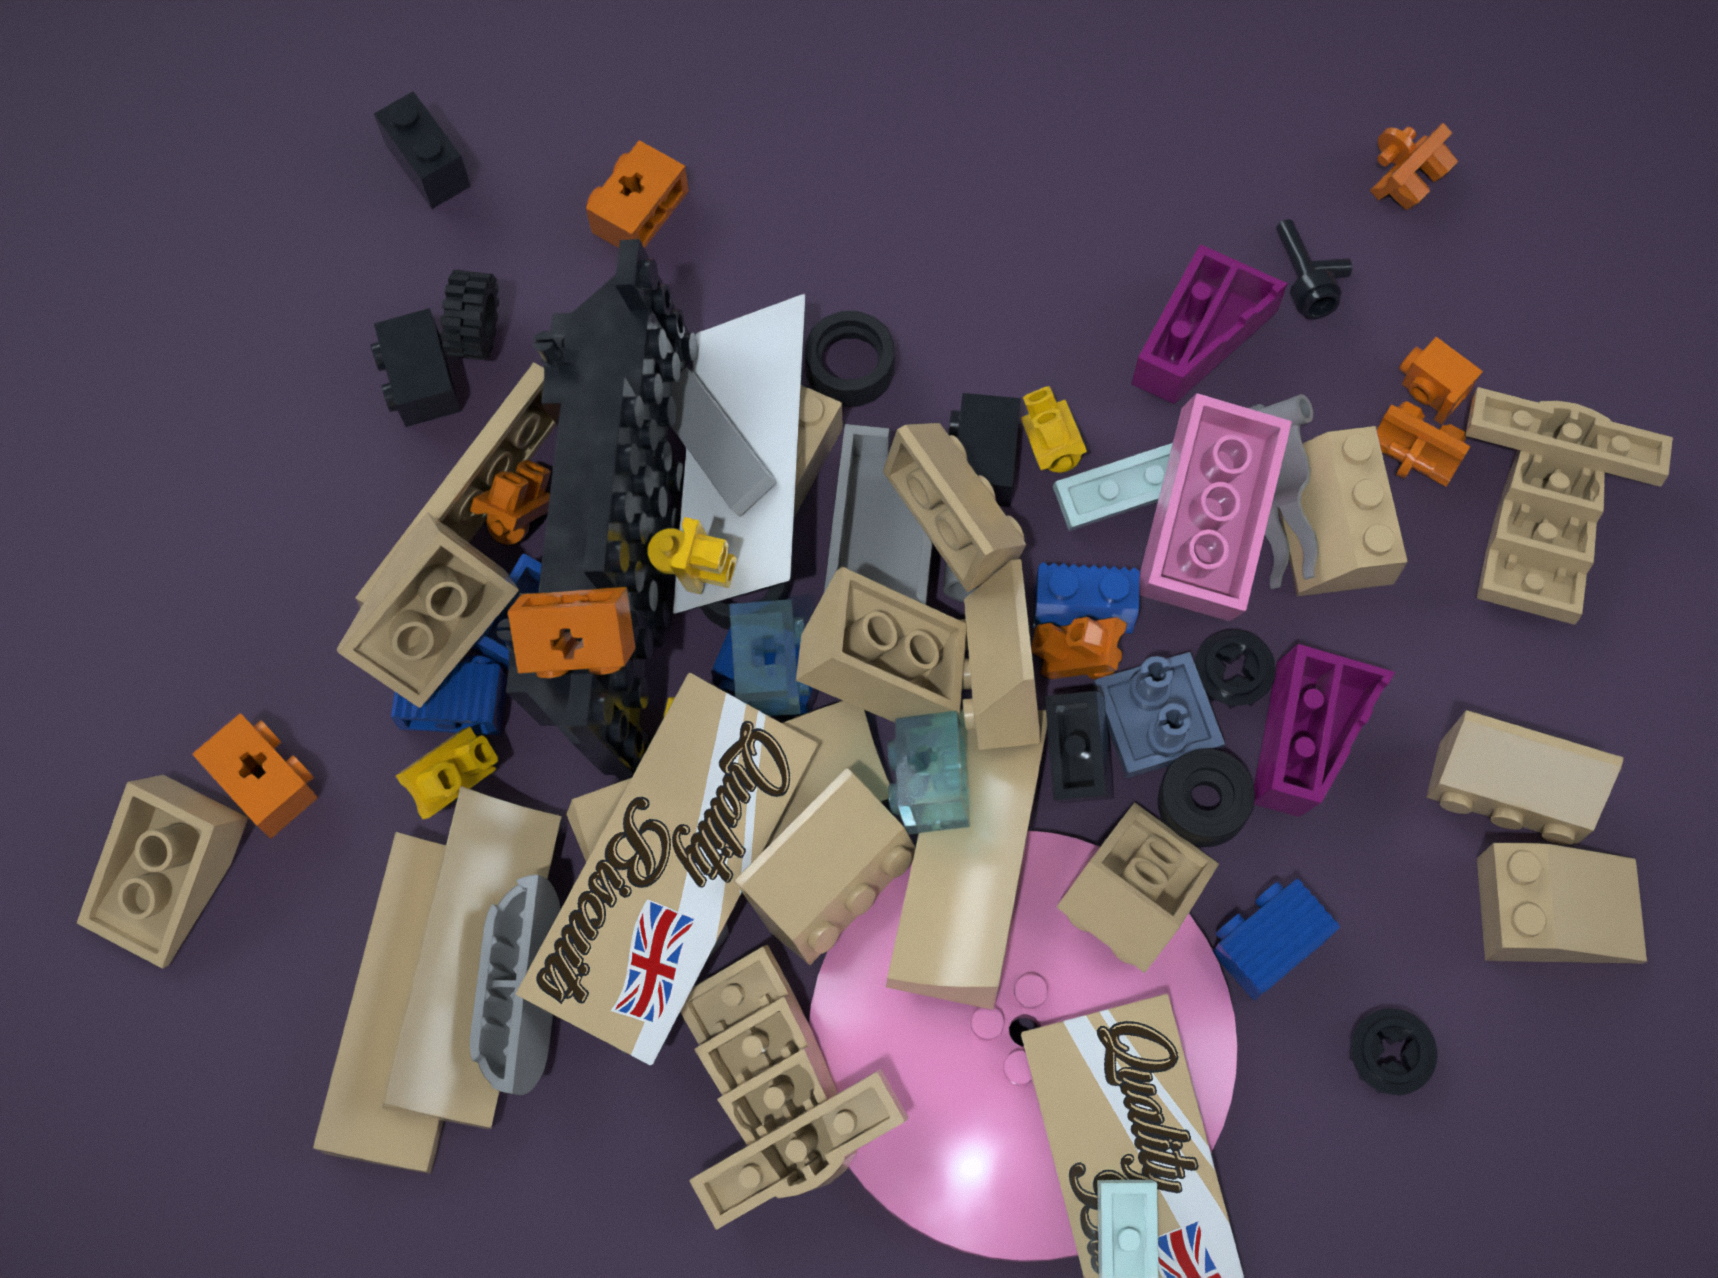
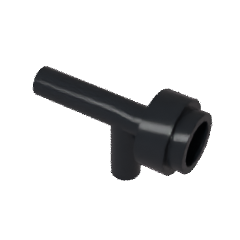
(1316, 289)

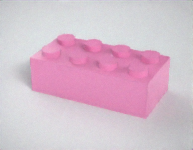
(1213, 507)

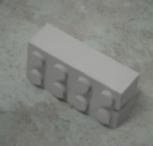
(871, 522)

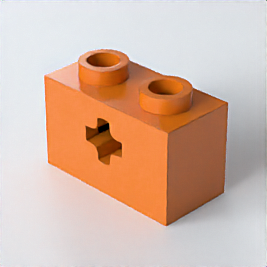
(637, 196)
(594, 615)
(240, 751)

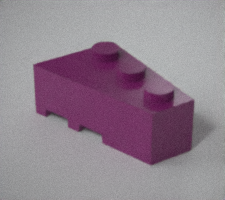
(1204, 322)
(1311, 725)

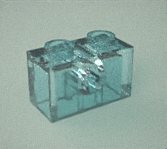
(760, 630)
(929, 773)

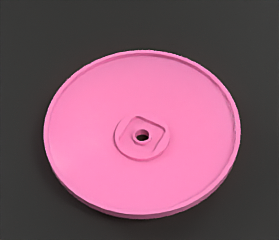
(975, 1149)

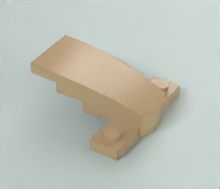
(1554, 496)
(776, 1091)

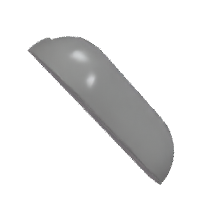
(507, 1031)

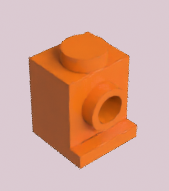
(1439, 377)

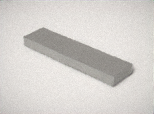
(718, 445)

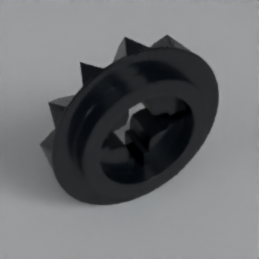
(1228, 647)
(1418, 1057)

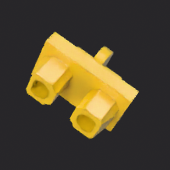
(1052, 431)
(692, 556)
(439, 774)

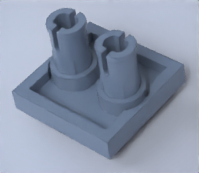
(1158, 713)

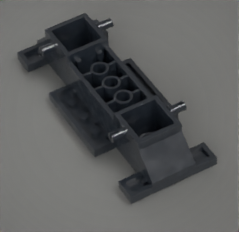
(609, 494)

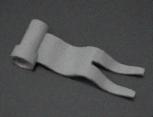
(1291, 482)

